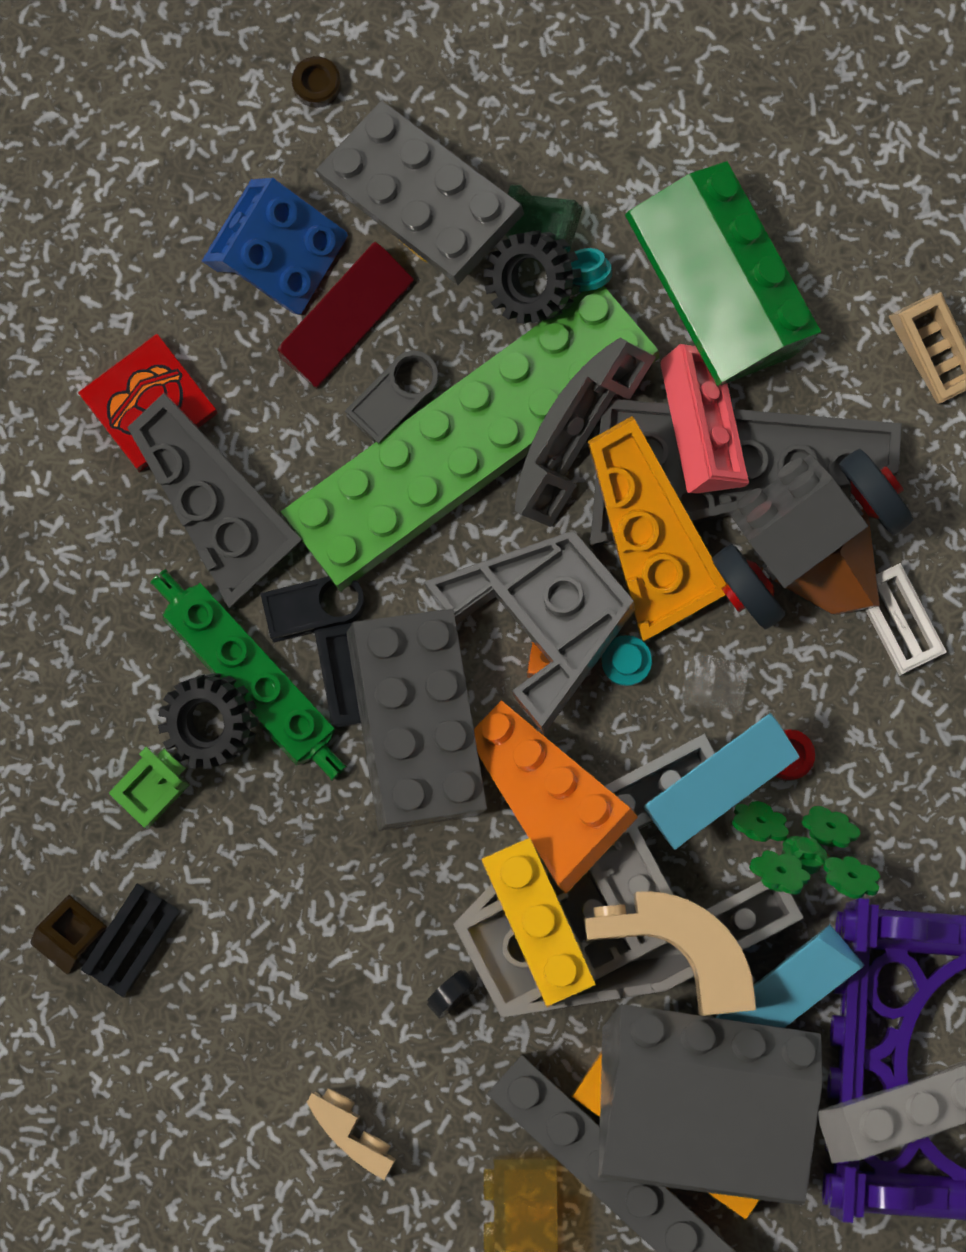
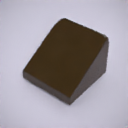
(67, 934)

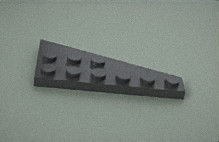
(767, 445)

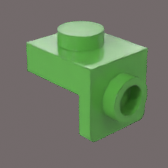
(150, 786)

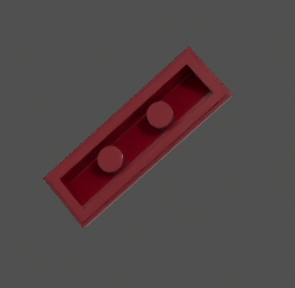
(345, 315)

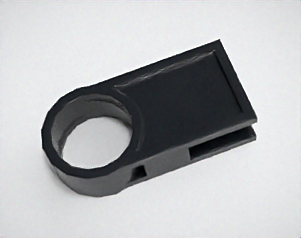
(298, 609)

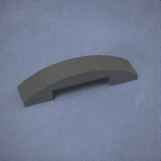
(569, 422)

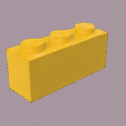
(538, 922)

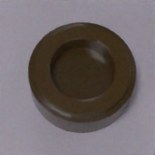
(316, 82)

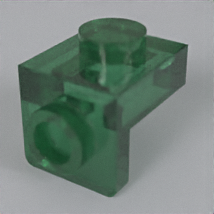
(546, 214)

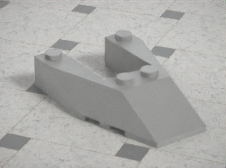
(626, 964)

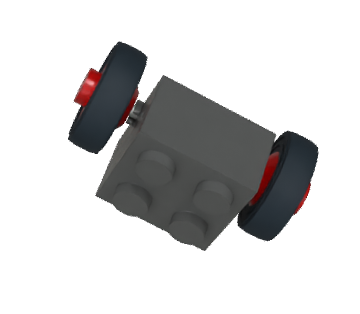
(801, 523)

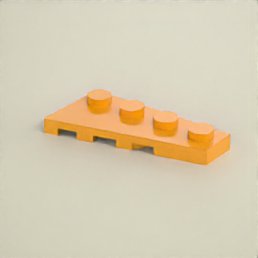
(655, 539)

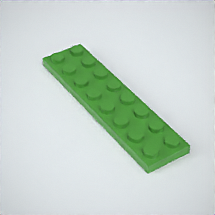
(453, 442)

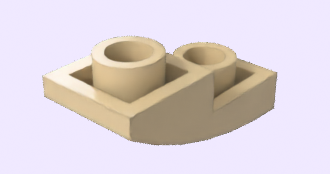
(338, 1121)

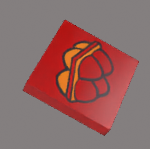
(134, 385)

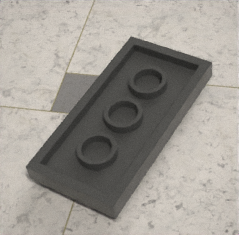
(420, 192)

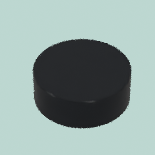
(451, 993)

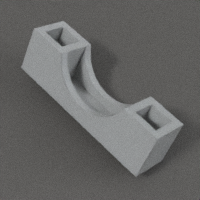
(895, 1115)

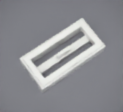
(919, 614)

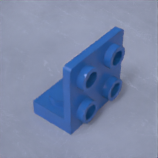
(276, 243)

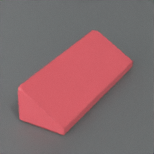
(702, 424)

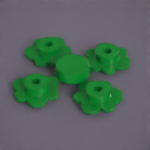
(805, 855)

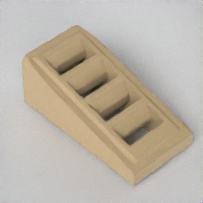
(921, 355)

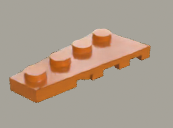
(551, 795)

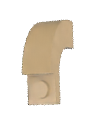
(712, 951)

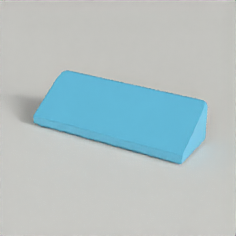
(721, 781)
(800, 981)

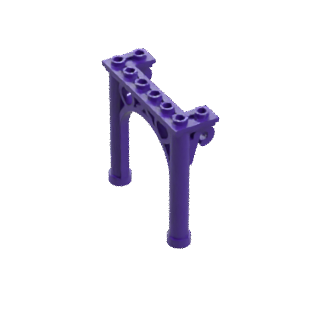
(896, 933)

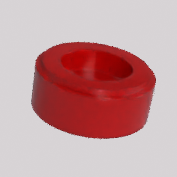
(806, 752)

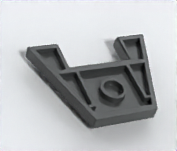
(558, 599)

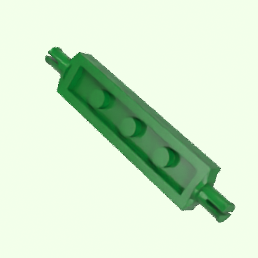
(231, 652)

